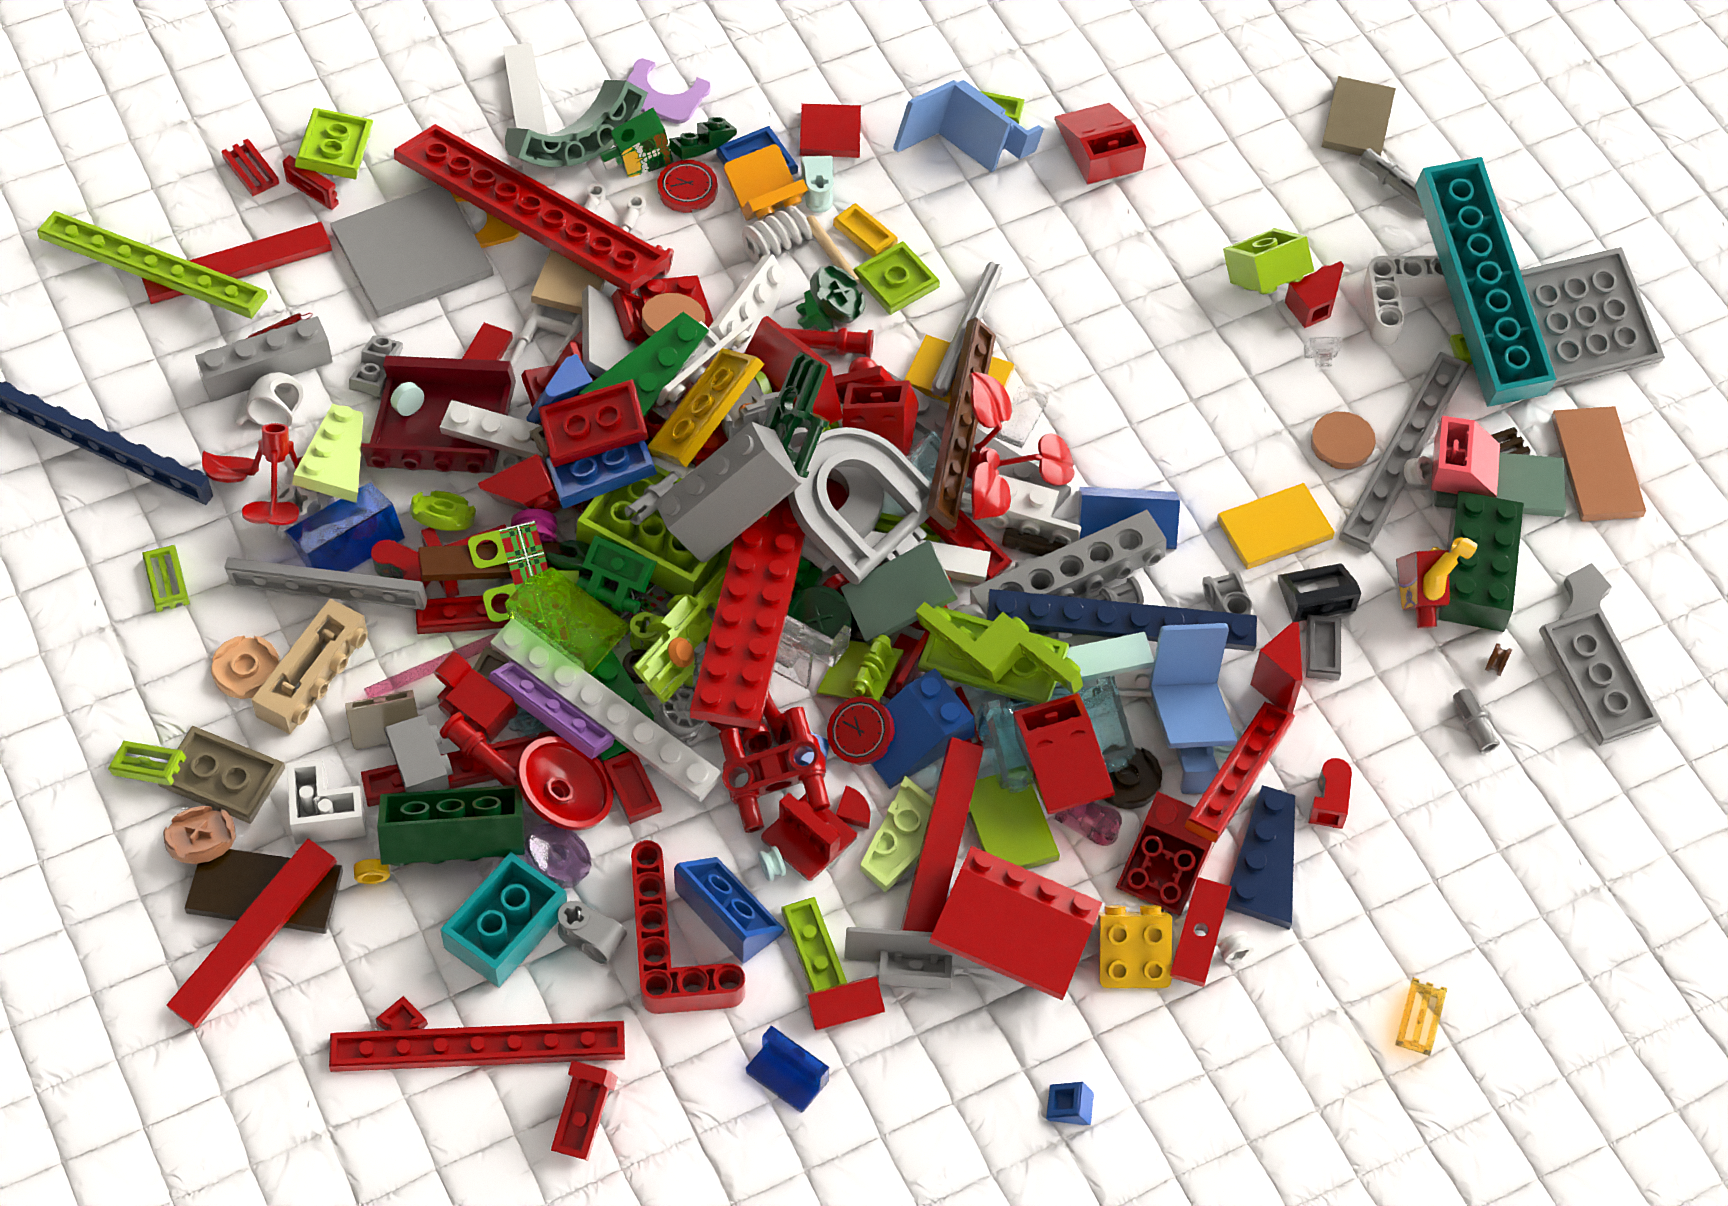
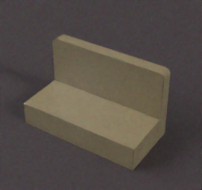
(371, 715)

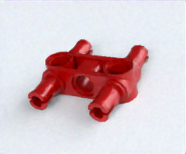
(774, 769)

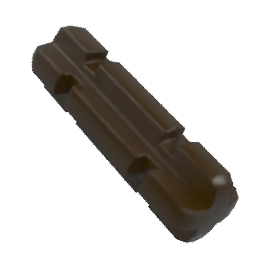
(1029, 543)

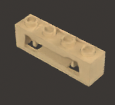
(310, 666)

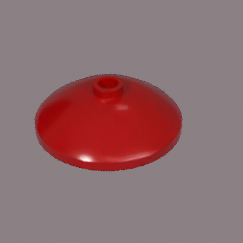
(564, 784)

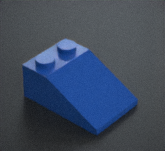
(924, 720)

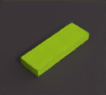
(813, 944)

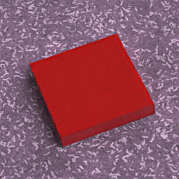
(830, 130)

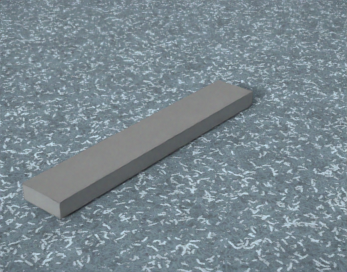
(326, 583)

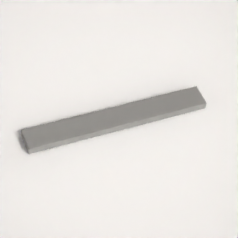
(1406, 443)

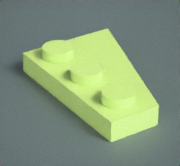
(900, 837)

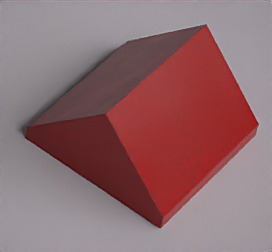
(1280, 669)

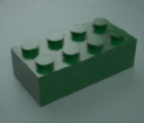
(1484, 584)
(451, 825)

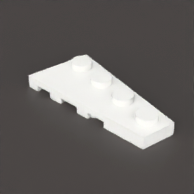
(752, 300)

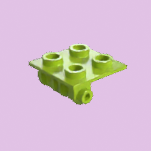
(862, 670)

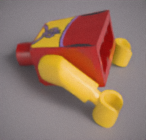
(1425, 579)

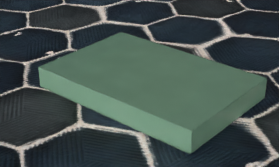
(895, 590)

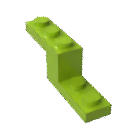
(1000, 647)

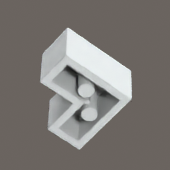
(320, 811)

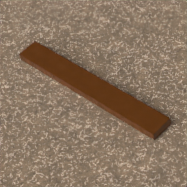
(959, 427)

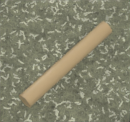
(829, 247)

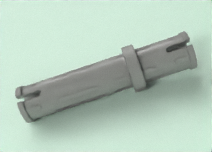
(1390, 174)

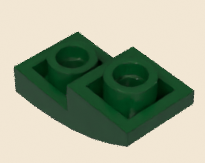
(709, 137)

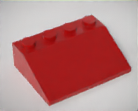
(1016, 922)

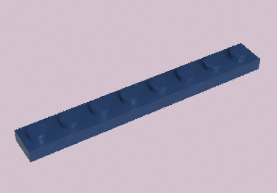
(105, 444)
(1113, 617)

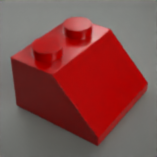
(524, 486)

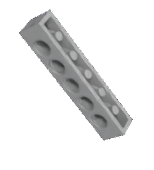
(1078, 558)

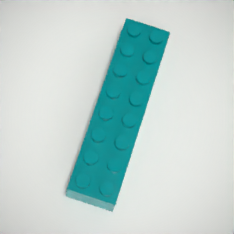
(1485, 282)

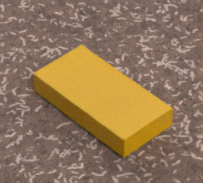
(864, 230)

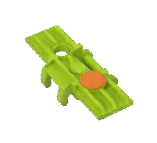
(672, 656)

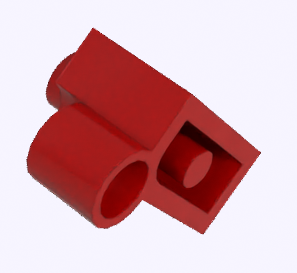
(478, 699)

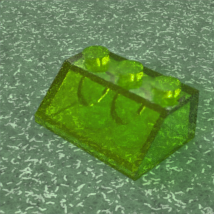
(566, 618)

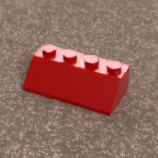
(776, 350)

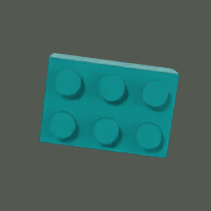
(503, 919)

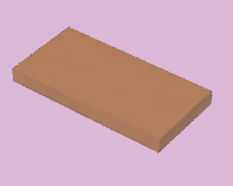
(1598, 464)

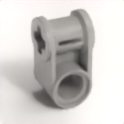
(1227, 593)
(590, 931)

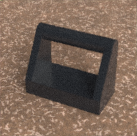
(1322, 601)

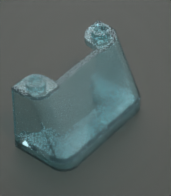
(1107, 716)

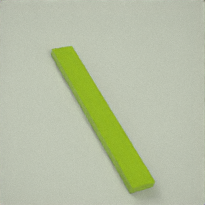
(153, 264)

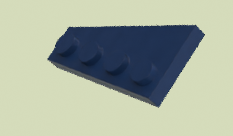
(1266, 861)

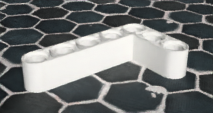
(1397, 277)

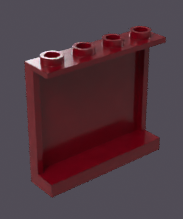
(416, 439)

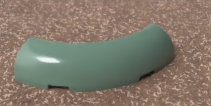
(584, 138)

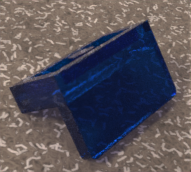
(788, 1070)

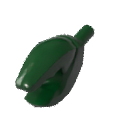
(565, 563)

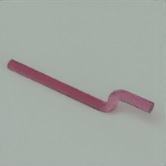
(426, 668)

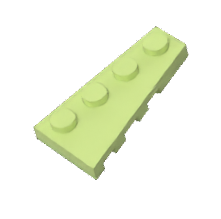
(333, 455)

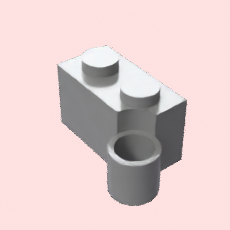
(417, 754)

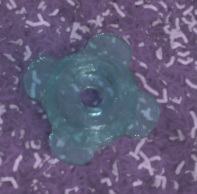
(523, 727)

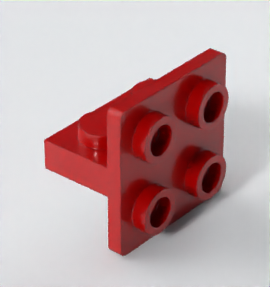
(807, 837)

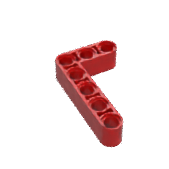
(657, 942)

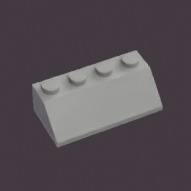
(729, 491)

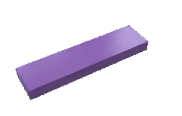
(552, 709)

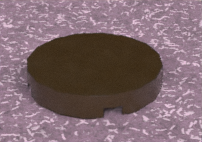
(1136, 789)

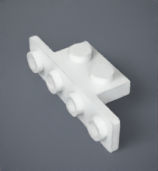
(702, 358)
(1030, 512)

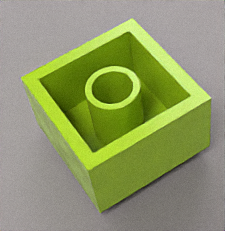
(1268, 260)

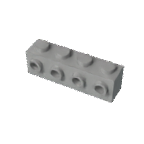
(283, 350)

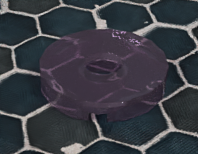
(568, 845)

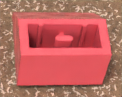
(1464, 458)

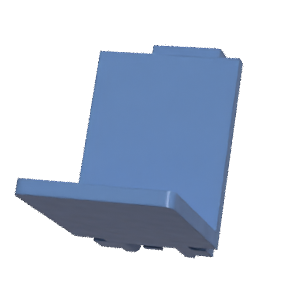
(968, 122)
(1190, 700)

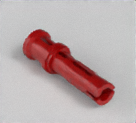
(841, 341)
(474, 746)

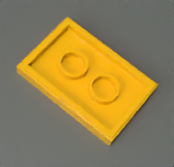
(930, 358)
(1275, 526)

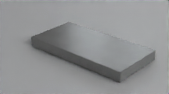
(601, 333)
(1600, 676)

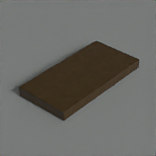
(234, 881)

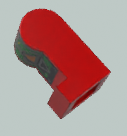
(396, 561)
(1335, 787)

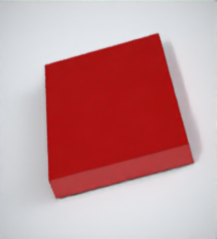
(593, 423)

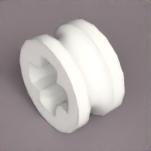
(1418, 471)
(1236, 947)

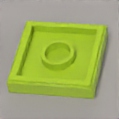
(896, 277)

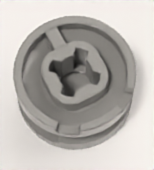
(675, 716)

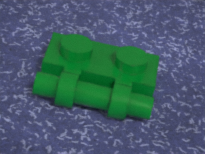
(620, 565)

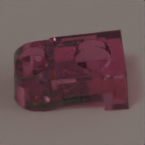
(1093, 821)

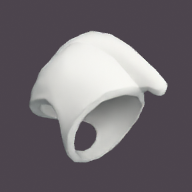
(271, 400)

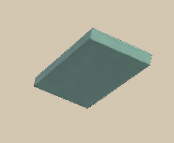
(1526, 479)

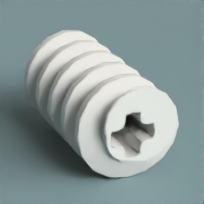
(775, 231)

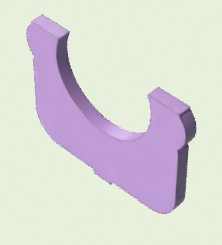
(673, 108)

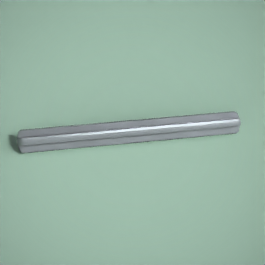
(976, 308)

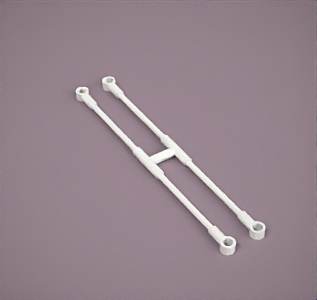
(536, 317)

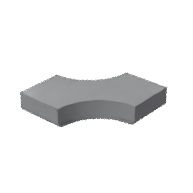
(1585, 590)

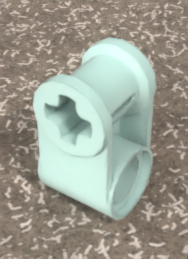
(818, 177)

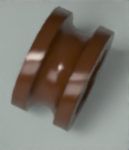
(1498, 659)

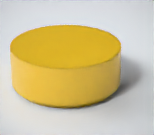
(371, 871)

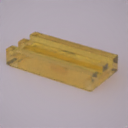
(1427, 991)

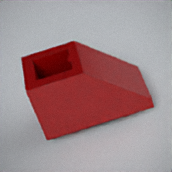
(1315, 294)

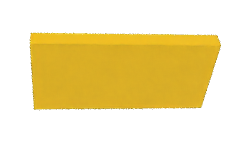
(704, 407)

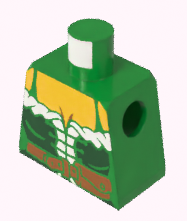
(639, 145)

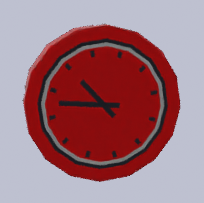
(687, 185)
(860, 730)

